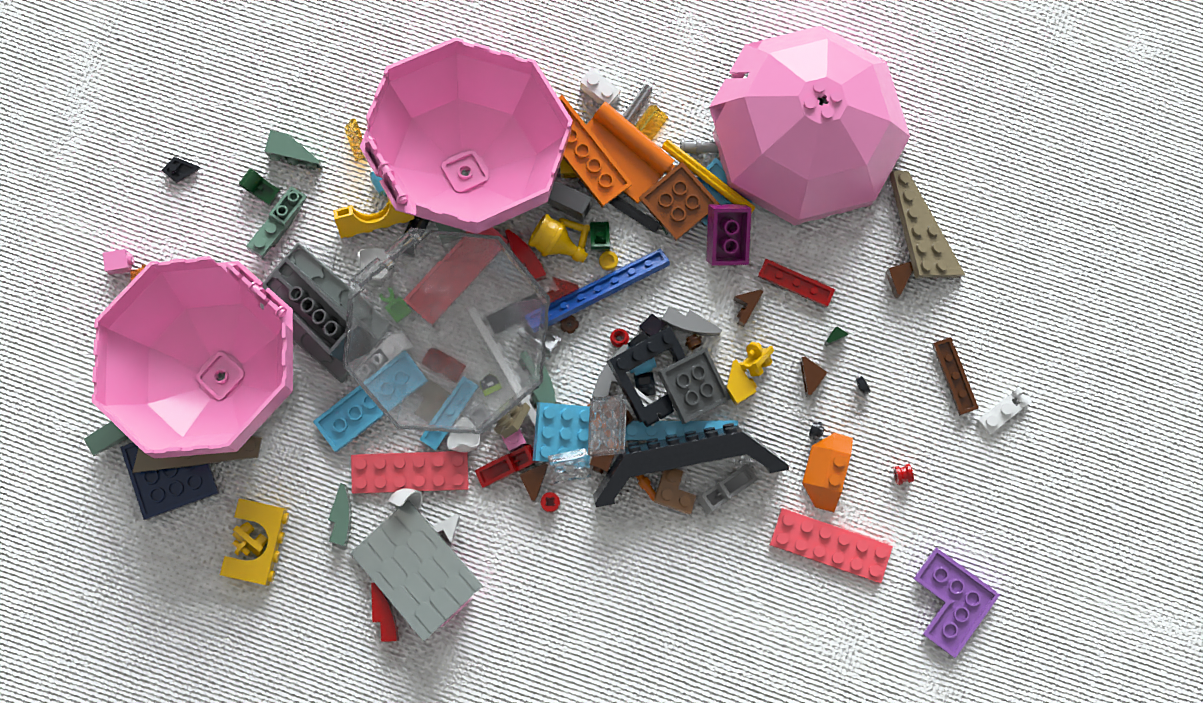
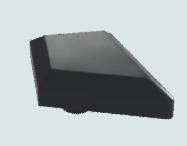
(179, 169)

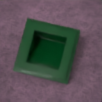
(835, 336)

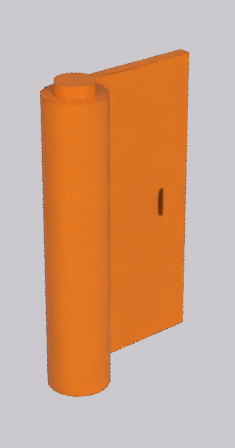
(631, 149)

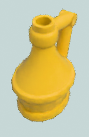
(552, 238)

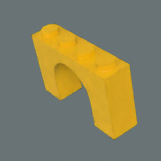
(260, 569)

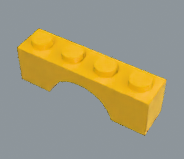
(352, 222)

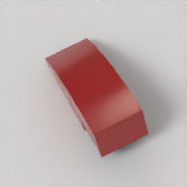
(526, 256)
(505, 466)
(383, 613)

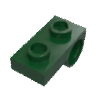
(259, 187)

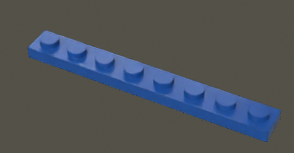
(607, 286)

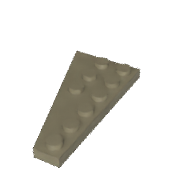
(924, 239)
(146, 463)

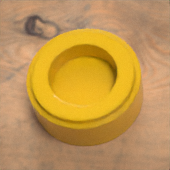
(608, 260)

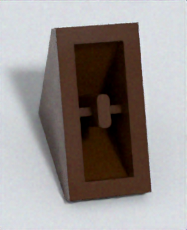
(898, 277)
(811, 374)
(533, 480)

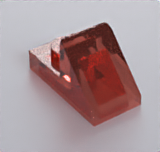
(563, 288)

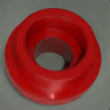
(616, 333)

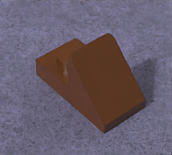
(750, 301)

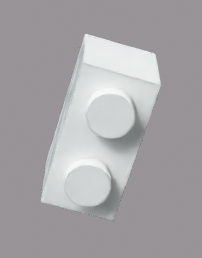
(599, 88)

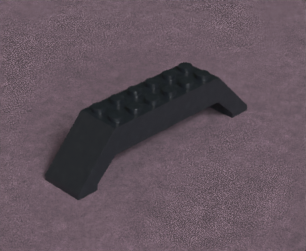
(681, 452)

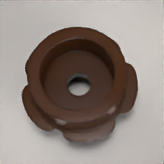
(569, 329)
(693, 342)

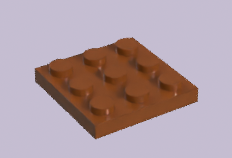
(678, 201)

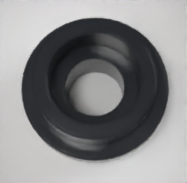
(816, 430)

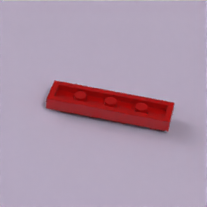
(796, 283)

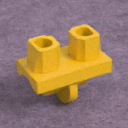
(757, 358)
(245, 542)

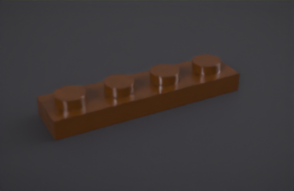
(955, 376)

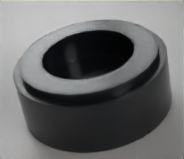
(862, 385)

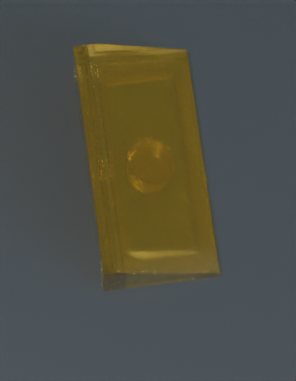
(651, 121)
(355, 138)

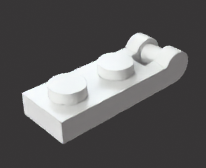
(1003, 411)

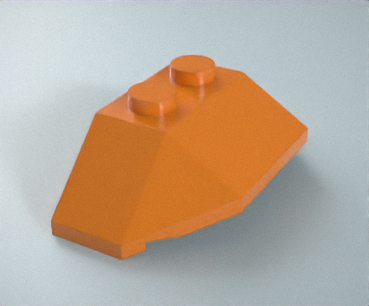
(827, 470)

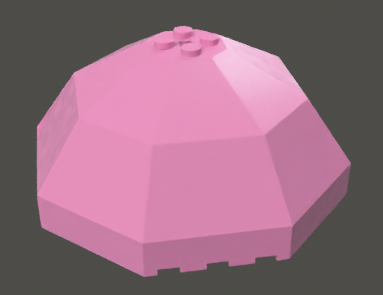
(469, 113)
(791, 150)
(171, 339)

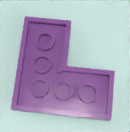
(964, 599)

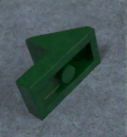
(599, 236)

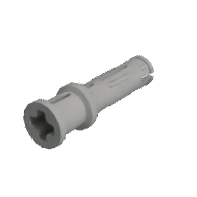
(698, 146)

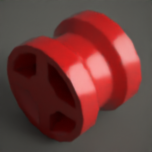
(903, 474)
(551, 499)

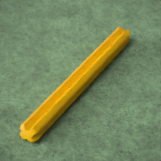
(705, 174)

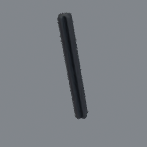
(632, 212)

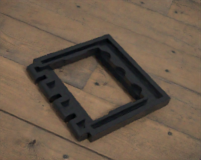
(636, 356)

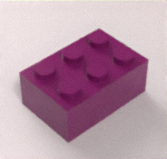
(728, 234)

